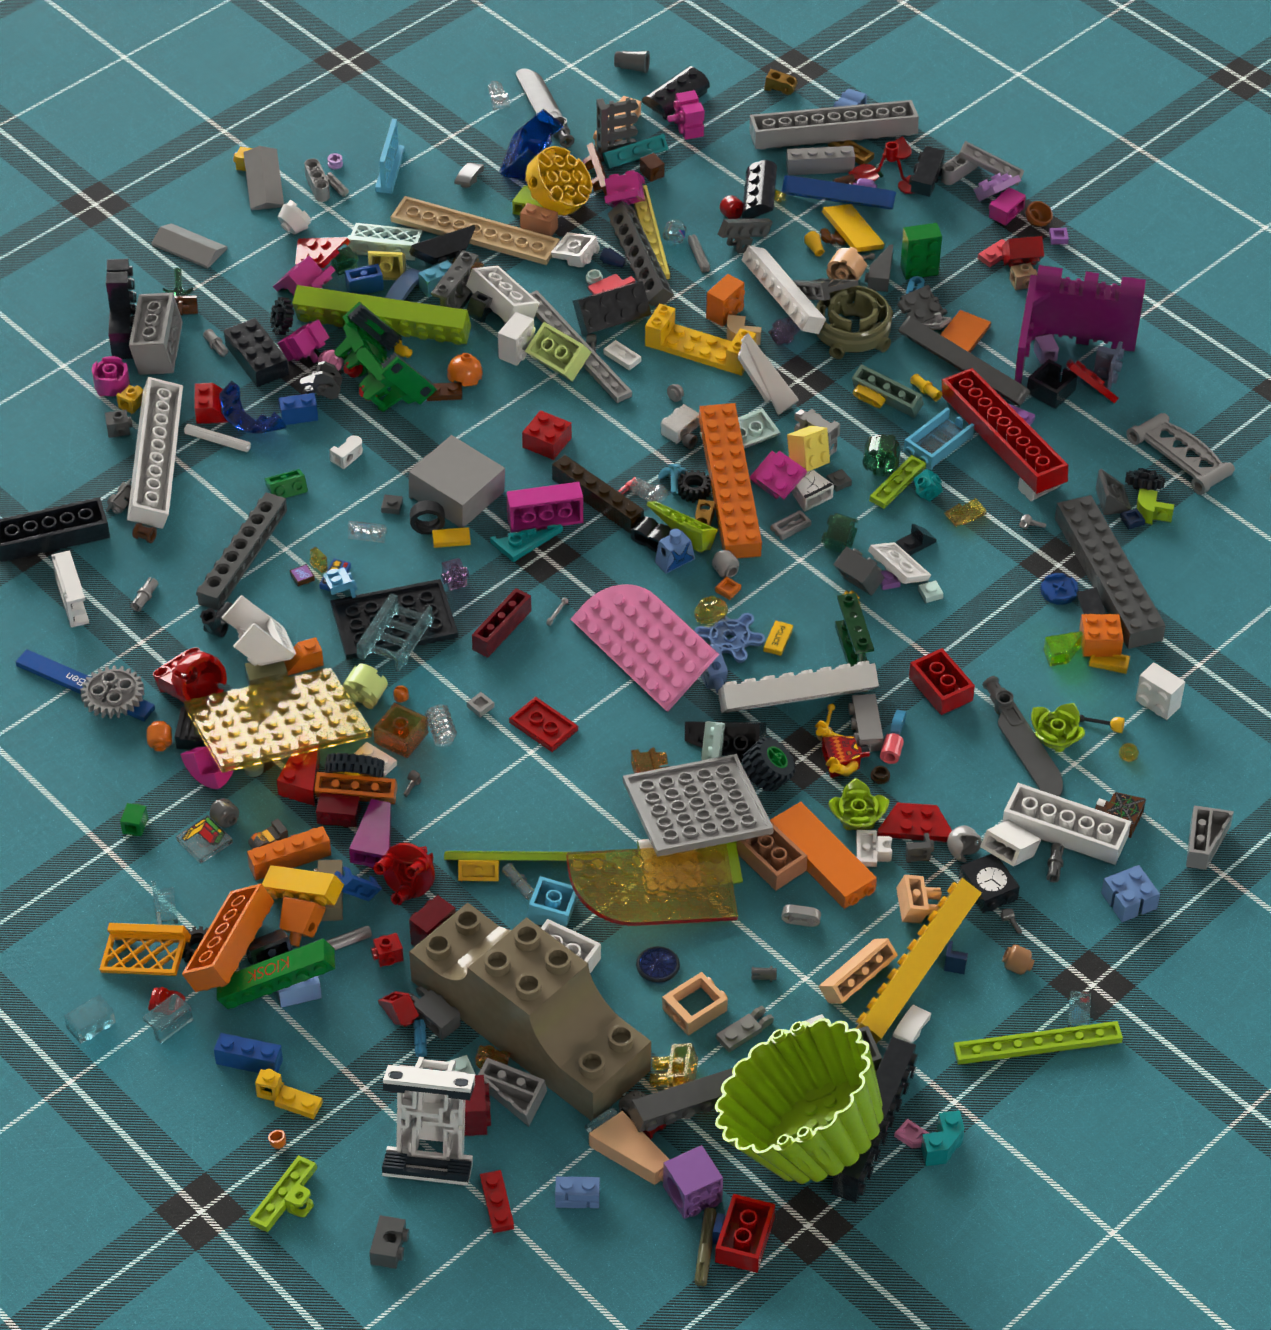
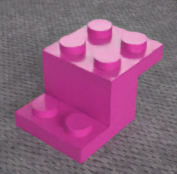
(624, 188)
(304, 274)
(778, 475)

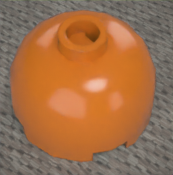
(465, 369)

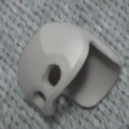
(963, 842)

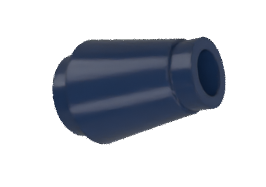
(611, 257)

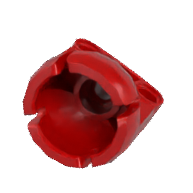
(191, 675)

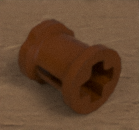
(144, 532)

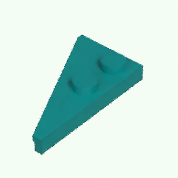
(525, 541)

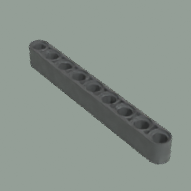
(963, 360)

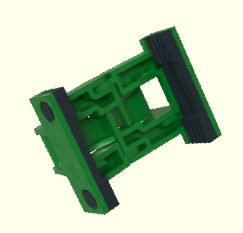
(368, 340)

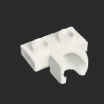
(872, 848)

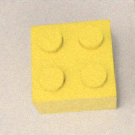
(809, 447)

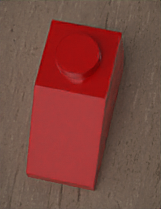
(399, 1008)

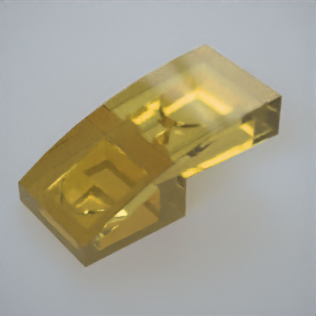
(967, 513)

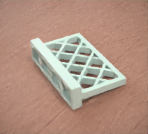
(362, 244)

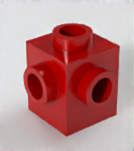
(387, 950)

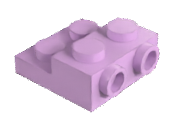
(994, 186)

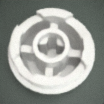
(293, 218)

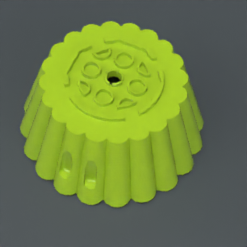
(803, 1101)

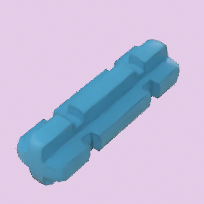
(420, 1038)

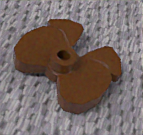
(830, 238)

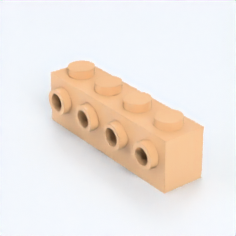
(858, 971)

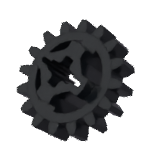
(281, 316)
(1145, 479)

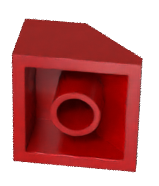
(208, 404)

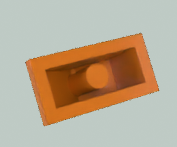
(307, 657)

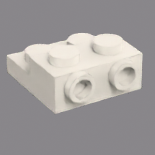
(576, 249)

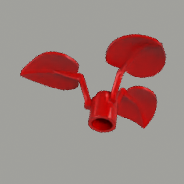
(893, 151)

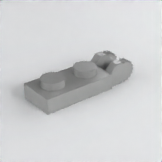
(744, 1029)

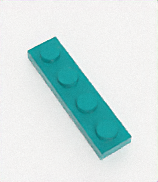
(635, 151)

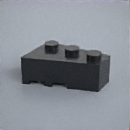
(927, 171)

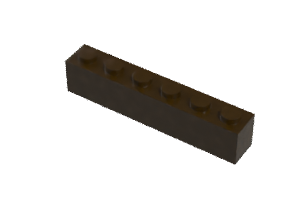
(598, 493)

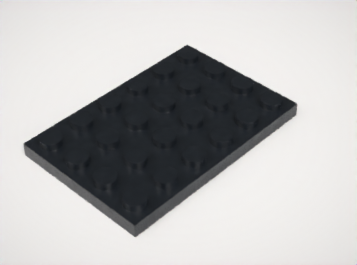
(357, 613)

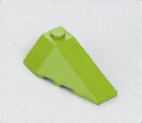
(699, 533)

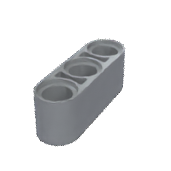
(956, 169)
(317, 180)

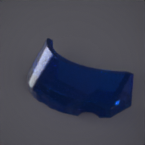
(236, 415)

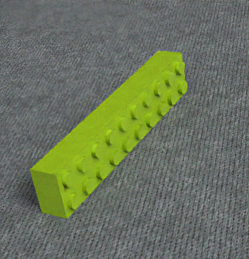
(404, 317)

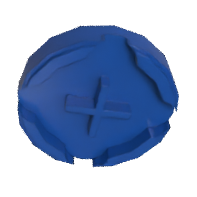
(1059, 589)

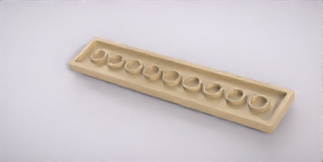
(487, 234)

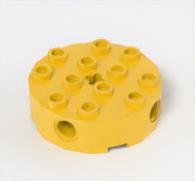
(558, 180)

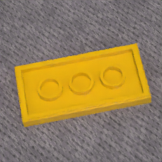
(853, 227)

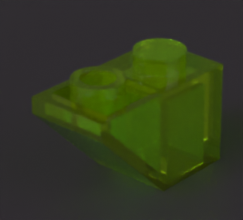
(1062, 648)

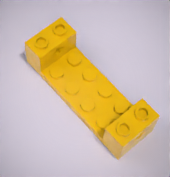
(691, 344)

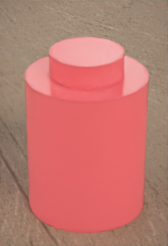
(891, 748)

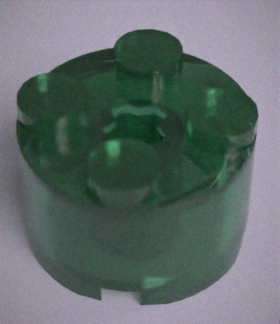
(881, 454)
(840, 532)

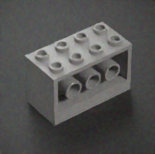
(156, 333)

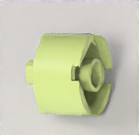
(365, 685)

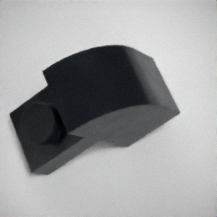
(479, 306)

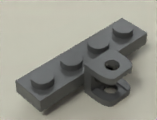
(742, 230)

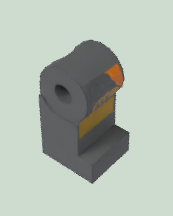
(273, 833)

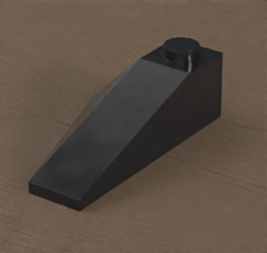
(737, 735)

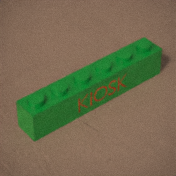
(277, 973)

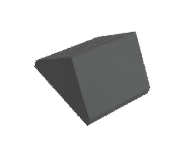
(1111, 494)

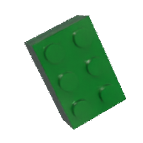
(921, 250)

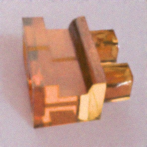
(648, 760)

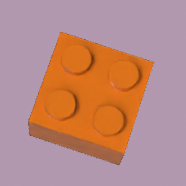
(725, 299)
(1101, 635)

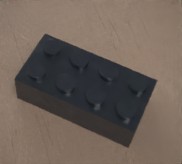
(612, 307)
(256, 352)

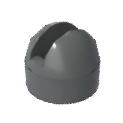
(689, 440)

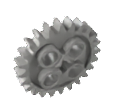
(112, 691)

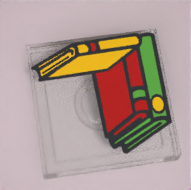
(204, 839)

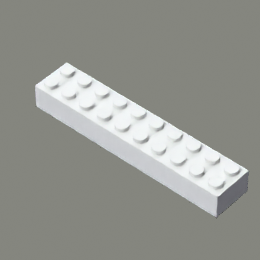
(155, 453)

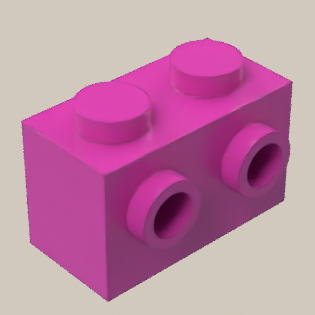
(1007, 206)

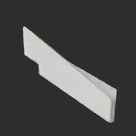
(765, 376)

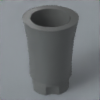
(633, 60)

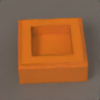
(728, 588)

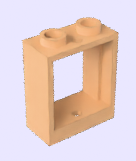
(681, 1017)

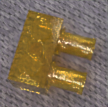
(680, 1065)

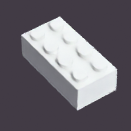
(505, 291)

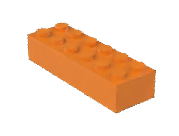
(228, 938)

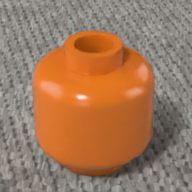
(159, 735)

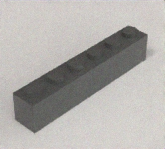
(677, 1102)

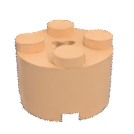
(846, 265)

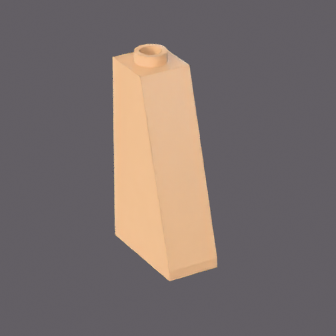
(631, 1149)

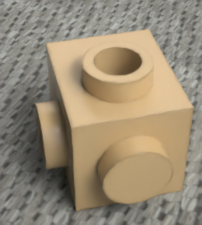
(1021, 275)

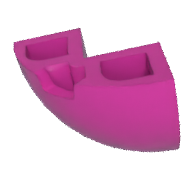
(204, 768)

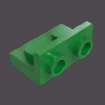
(287, 484)

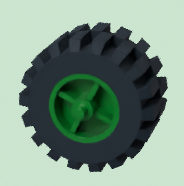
(768, 764)

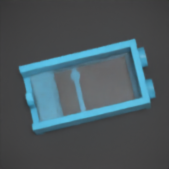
(937, 438)

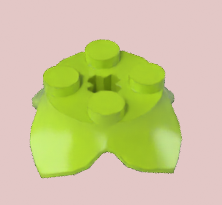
(1057, 728)
(857, 806)

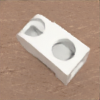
(347, 452)

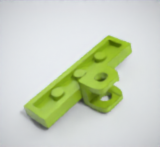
(288, 1194)

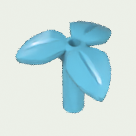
(673, 470)

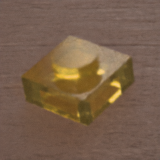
(318, 559)

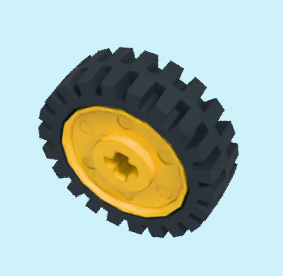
(354, 765)

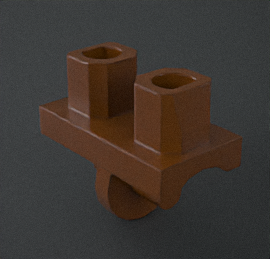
(187, 304)

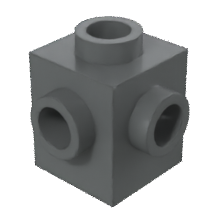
(118, 423)

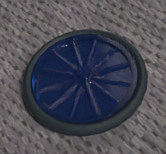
(658, 964)

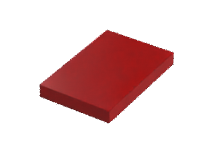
(543, 724)

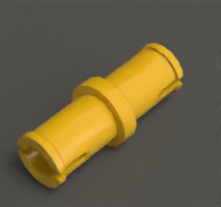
(926, 387)

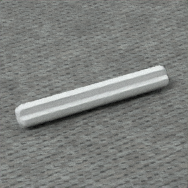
(218, 438)

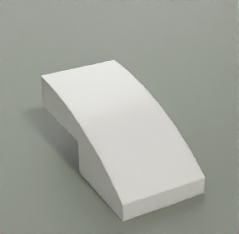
(911, 1024)

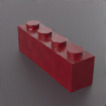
(501, 622)

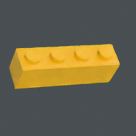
(303, 885)

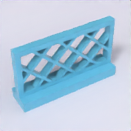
(390, 160)

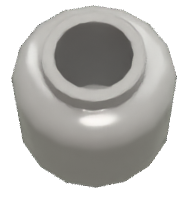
(725, 563)

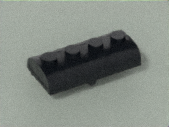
(662, 98)
(759, 189)

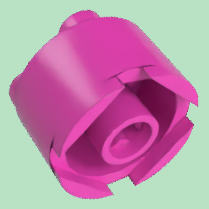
(110, 376)

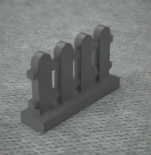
(605, 122)

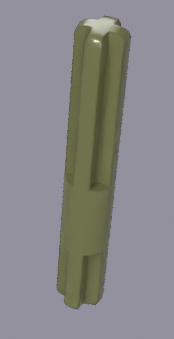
(705, 1247)

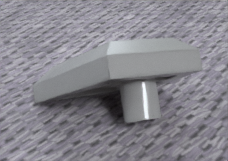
(937, 322)

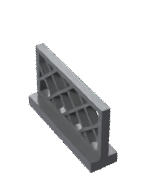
(820, 288)

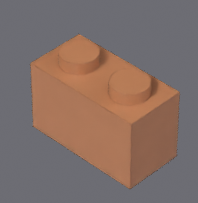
(539, 219)

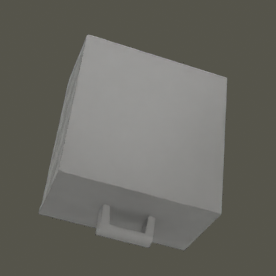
(457, 480)

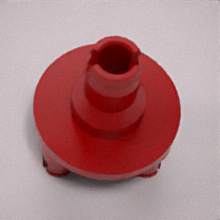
(406, 871)

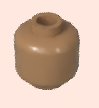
(1018, 959)

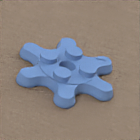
(736, 627)

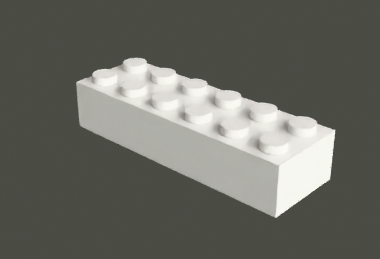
(1068, 823)

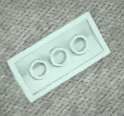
(756, 428)

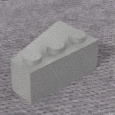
(1206, 834)
(514, 1089)

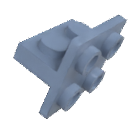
(1108, 363)

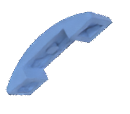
(404, 285)

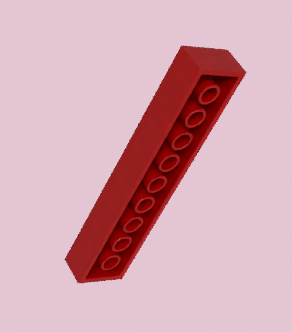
(1005, 430)

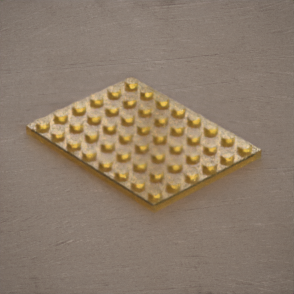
(277, 719)

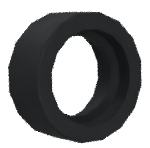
(427, 507)

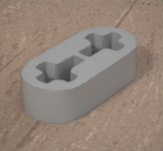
(801, 915)

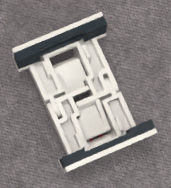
(429, 1109)

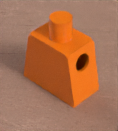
(300, 918)

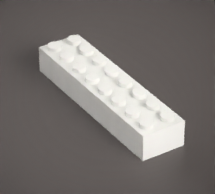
(799, 687)

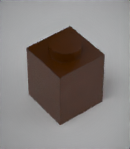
(652, 167)

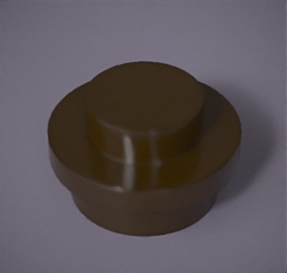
(880, 775)

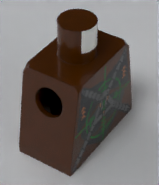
(1125, 807)

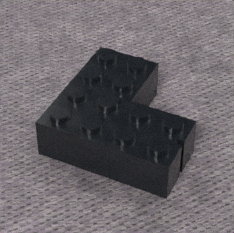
(121, 305)

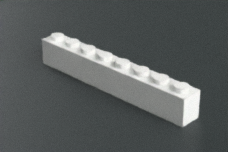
(783, 289)

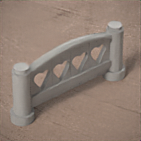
(1203, 476)

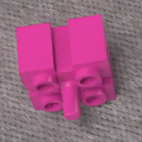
(688, 115)
(304, 341)

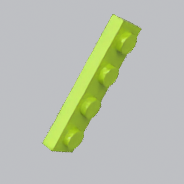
(897, 482)

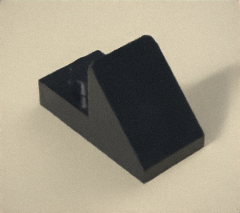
(916, 541)

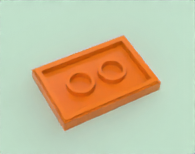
(966, 330)

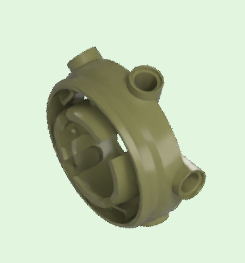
(873, 328)

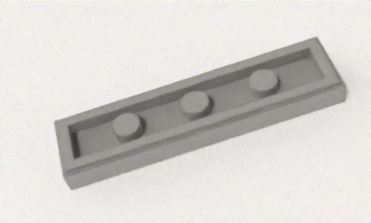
(988, 161)

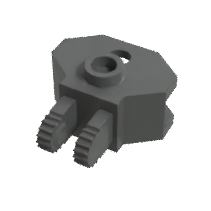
(322, 381)

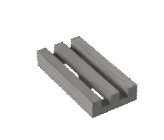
(792, 527)

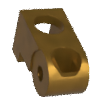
(780, 81)
(704, 515)

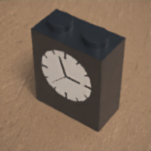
(992, 879)

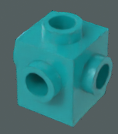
(928, 485)

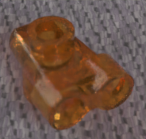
(490, 1052)

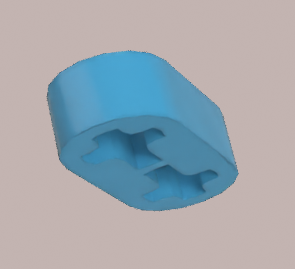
(913, 281)
(898, 721)

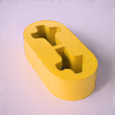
(869, 396)

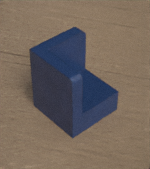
(955, 960)

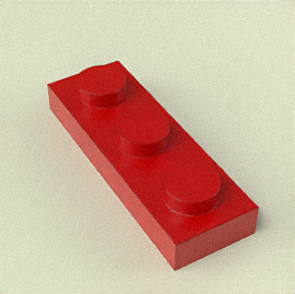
(496, 1201)

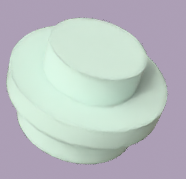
(593, 276)

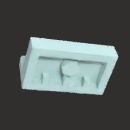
(713, 740)

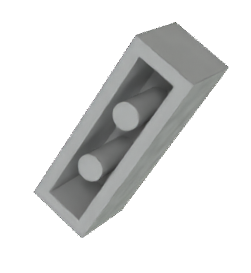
(866, 721)

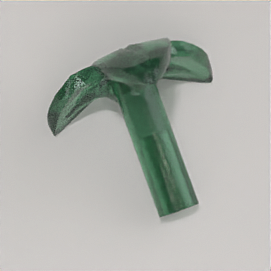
(178, 285)

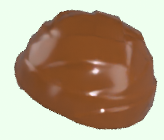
(1039, 214)

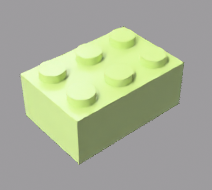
(558, 351)

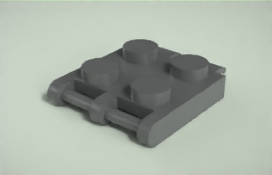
(921, 304)

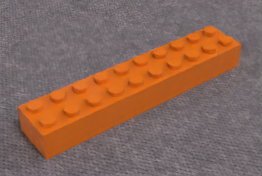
(730, 480)

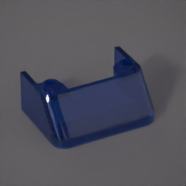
(528, 143)

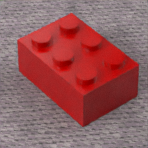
(941, 681)
(745, 1233)

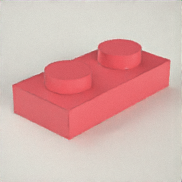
(992, 254)

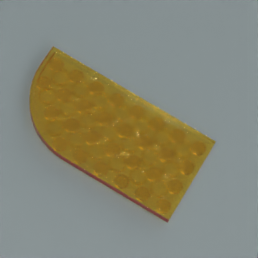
(646, 889)

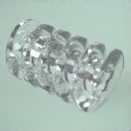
(441, 725)

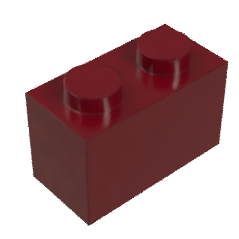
(338, 810)

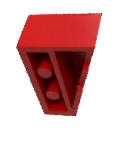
(299, 777)

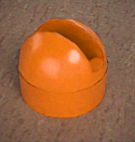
(401, 693)
(277, 1139)

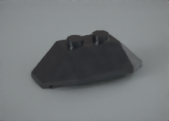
(443, 247)

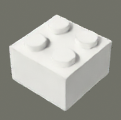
(515, 338)
(1160, 691)

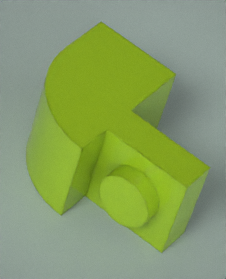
(1151, 509)

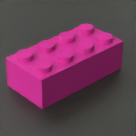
(545, 506)

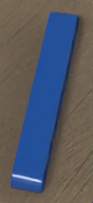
(838, 192)

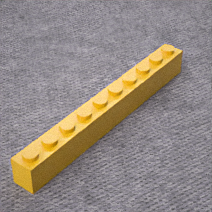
(919, 959)

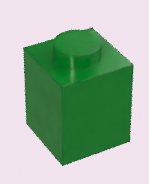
(134, 819)

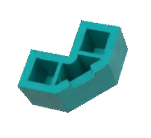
(940, 1145)

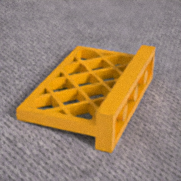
(149, 933)

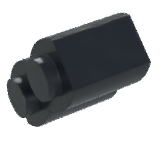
(649, 532)

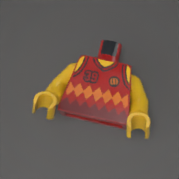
(840, 751)

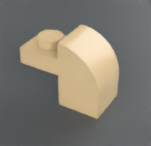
(736, 322)

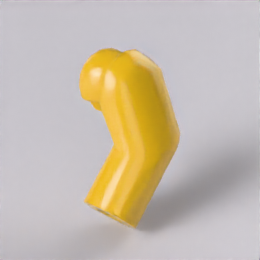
(402, 351)

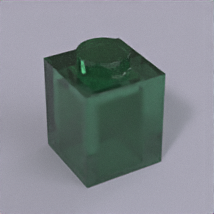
(344, 260)

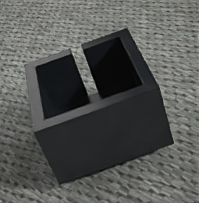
(1046, 384)

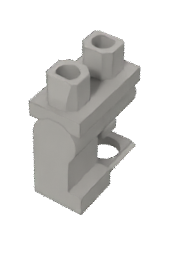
(812, 418)

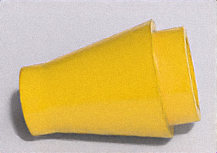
(814, 242)

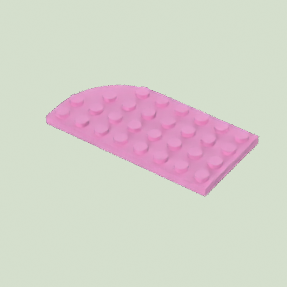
(646, 640)

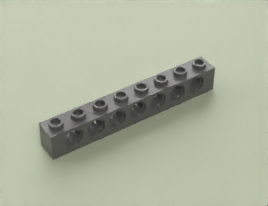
(640, 254)
(241, 551)

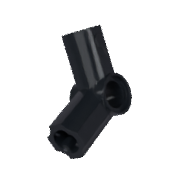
(213, 620)

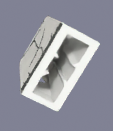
(812, 490)

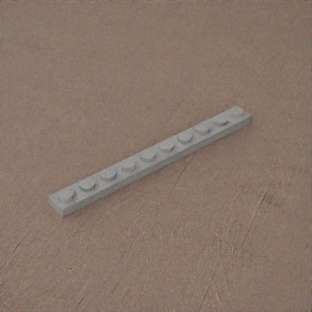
(594, 364)

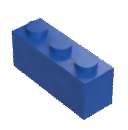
(247, 1053)

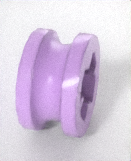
(335, 161)

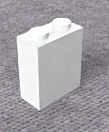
(1010, 843)

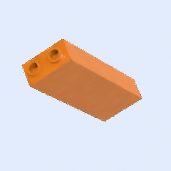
(827, 856)

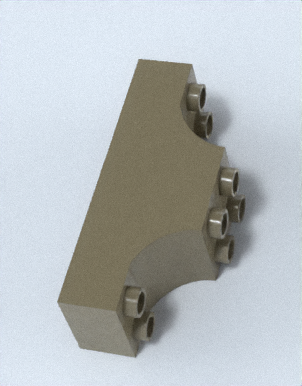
(536, 1004)

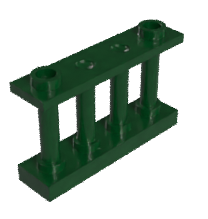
(853, 630)

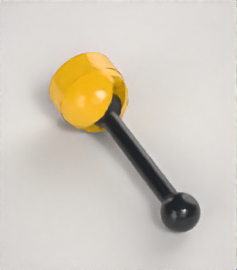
(1116, 723)

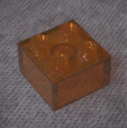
(401, 730)

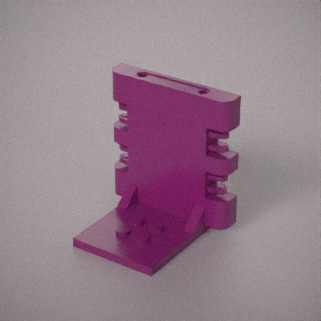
(1079, 311)

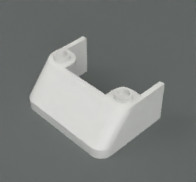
(259, 634)

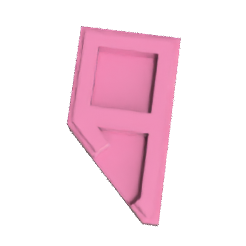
(910, 1134)

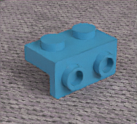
(339, 581)

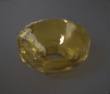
(710, 610)

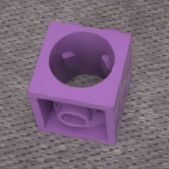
(692, 1182)

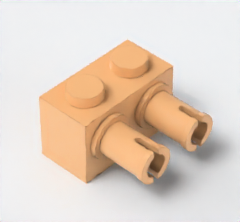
(914, 898)

